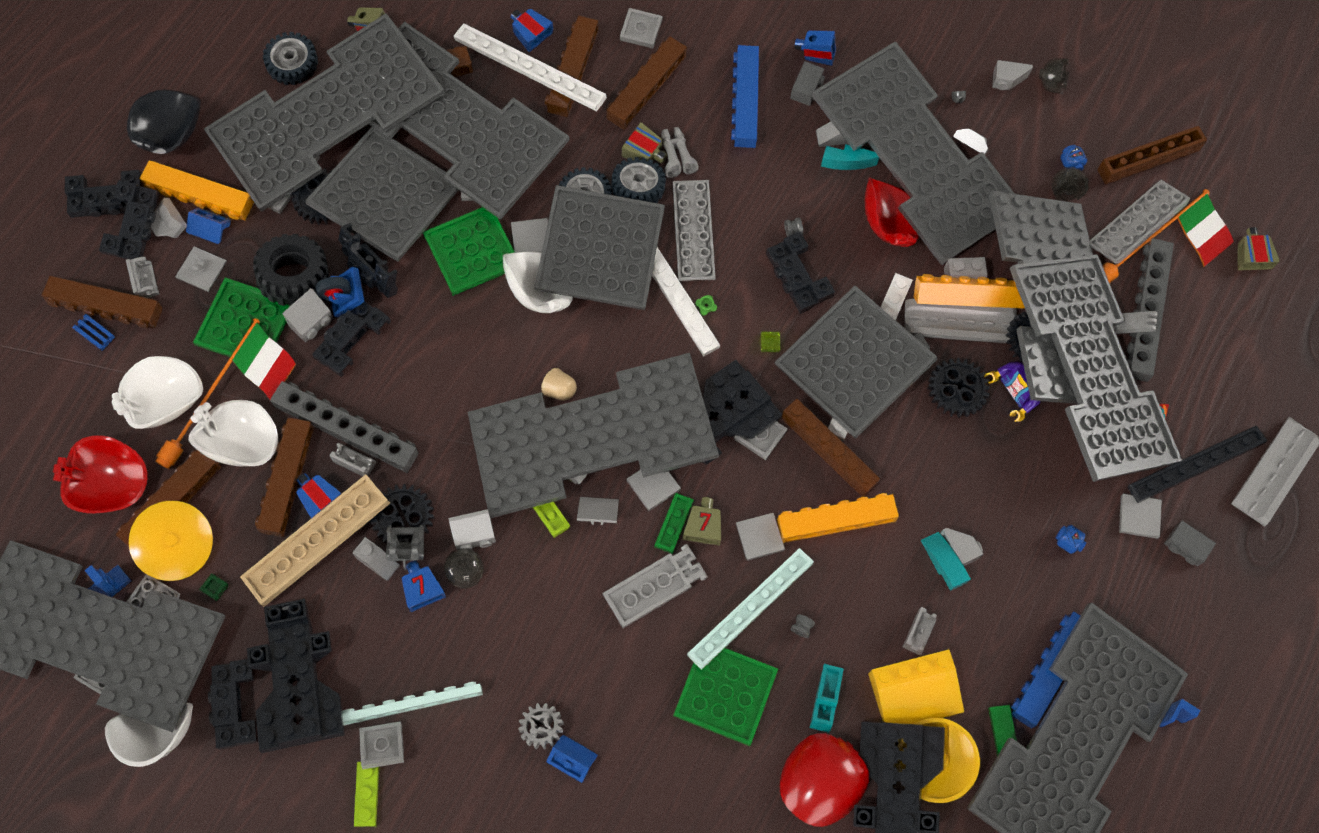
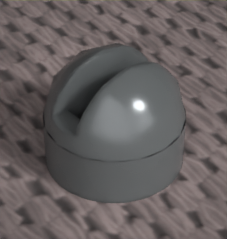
(958, 96)

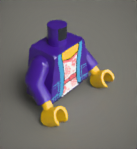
(1015, 381)

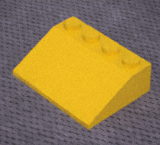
(917, 689)

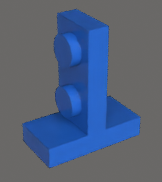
(108, 583)

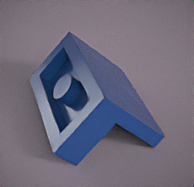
(206, 225)
(1180, 711)
(571, 758)

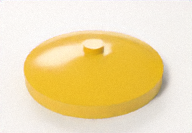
(170, 540)
(960, 763)

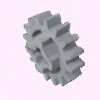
(544, 719)

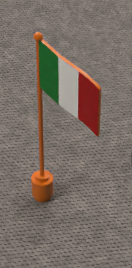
(1201, 227)
(260, 361)

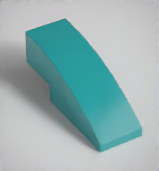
(848, 159)
(945, 561)
(826, 698)

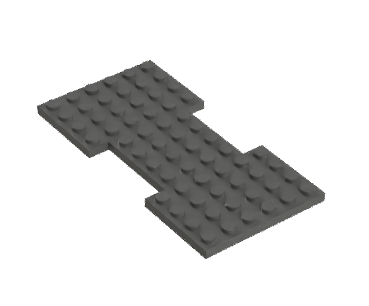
(886, 106)
(276, 143)
(491, 148)
(1038, 231)
(1113, 421)
(532, 449)
(138, 653)
(1109, 692)

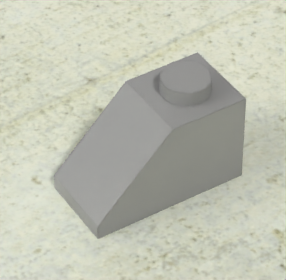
(1009, 74)
(829, 135)
(963, 545)
(375, 559)

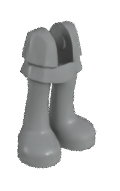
(673, 167)

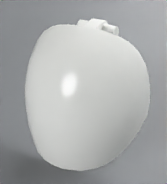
(521, 275)
(156, 391)
(234, 433)
(141, 743)

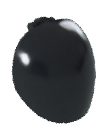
(163, 120)

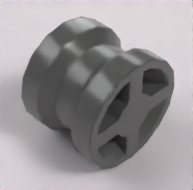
(793, 227)
(802, 626)

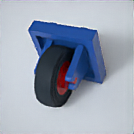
(342, 290)

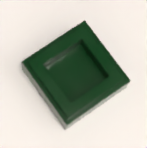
(213, 587)

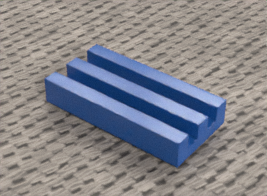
(82, 323)

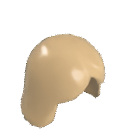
(558, 385)

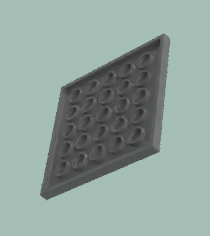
(383, 193)
(599, 247)
(855, 361)

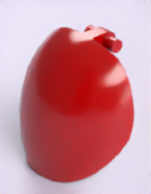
(884, 216)
(100, 475)
(823, 779)

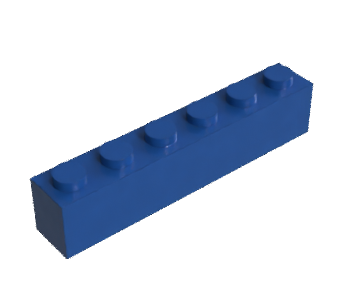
(746, 96)
(1044, 683)

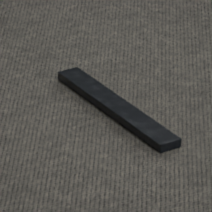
(1196, 464)

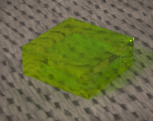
(770, 341)

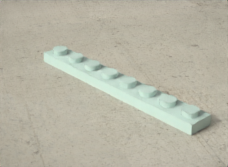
(750, 609)
(411, 703)

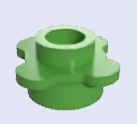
(706, 300)

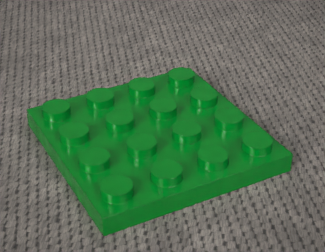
(469, 249)
(234, 314)
(727, 695)

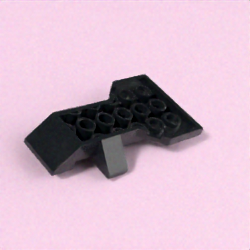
(747, 416)
(293, 658)
(923, 763)

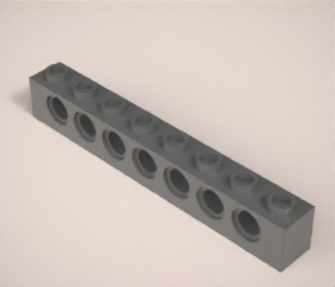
(1162, 252)
(402, 460)

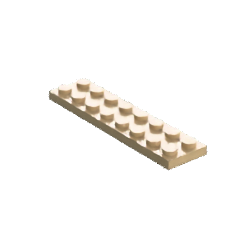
(314, 540)

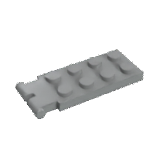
(654, 586)

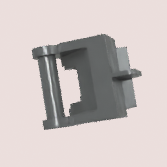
(405, 550)

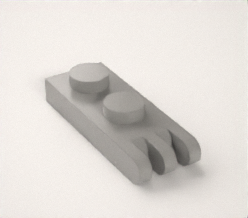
(1137, 322)

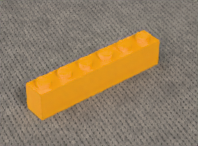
(197, 190)
(967, 291)
(837, 518)

